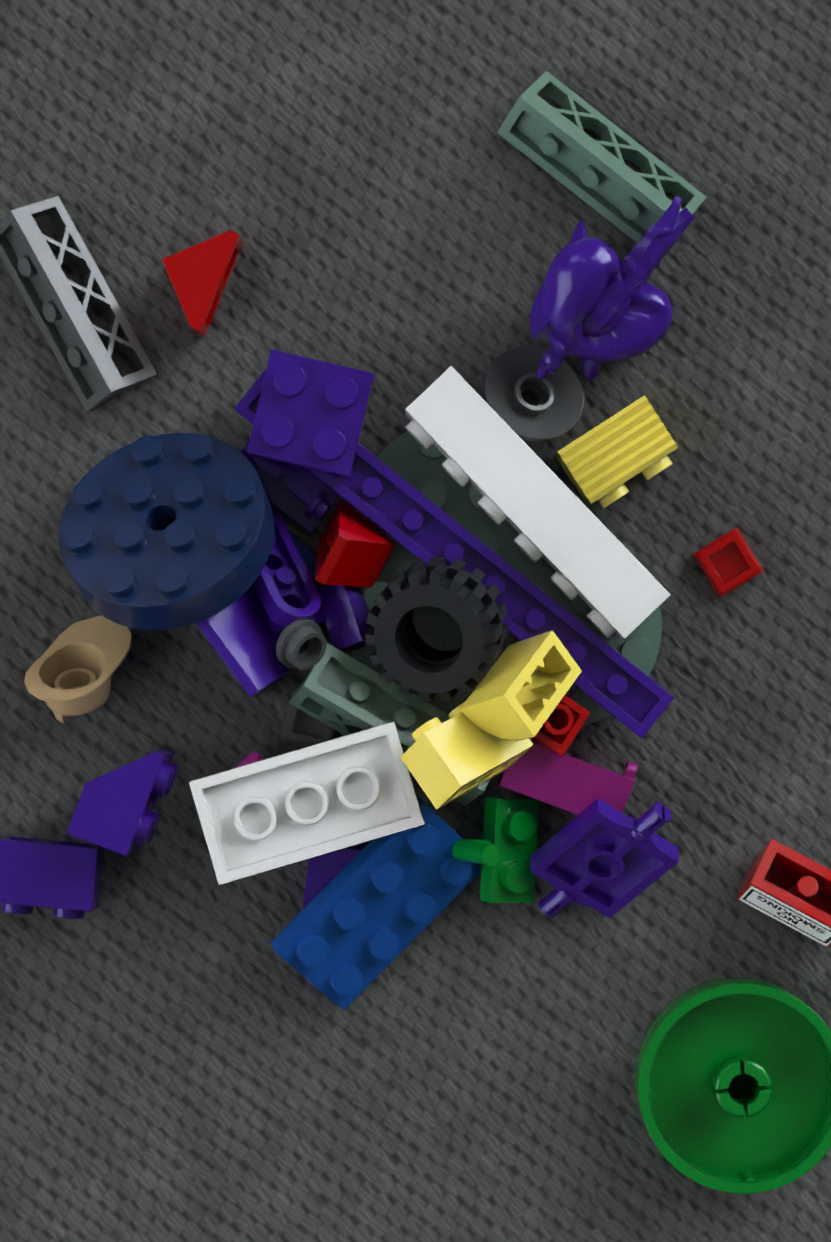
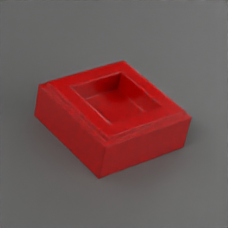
(727, 562)

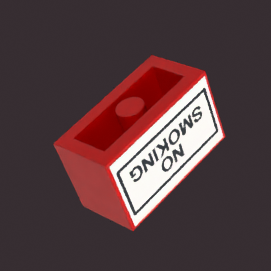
(790, 891)

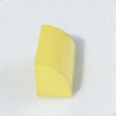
(522, 688)

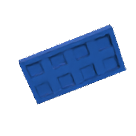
(375, 908)

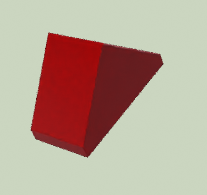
(201, 277)
(351, 550)

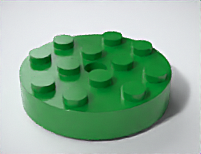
(695, 1053)

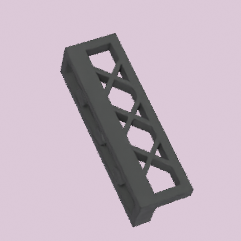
(62, 304)

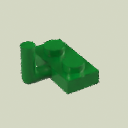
(505, 850)

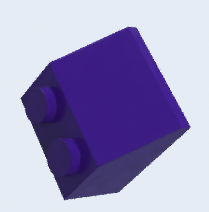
(247, 642)

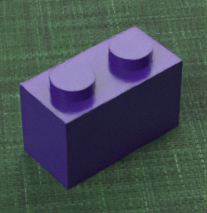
(50, 876)

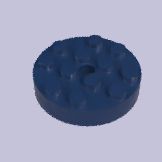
(167, 531)

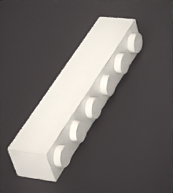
(536, 504)

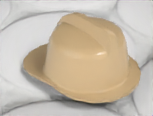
(78, 667)

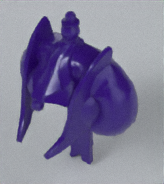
(604, 306)

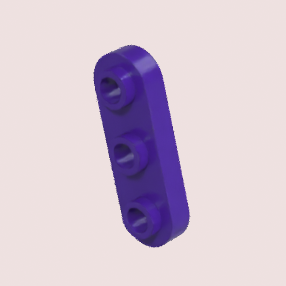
(285, 580)

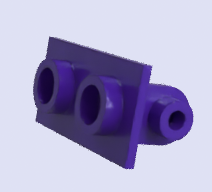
(294, 490)

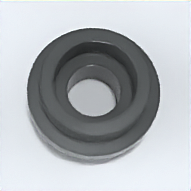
(301, 645)

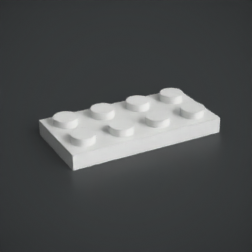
(306, 803)

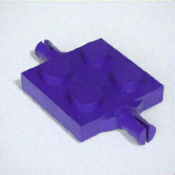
(604, 858)

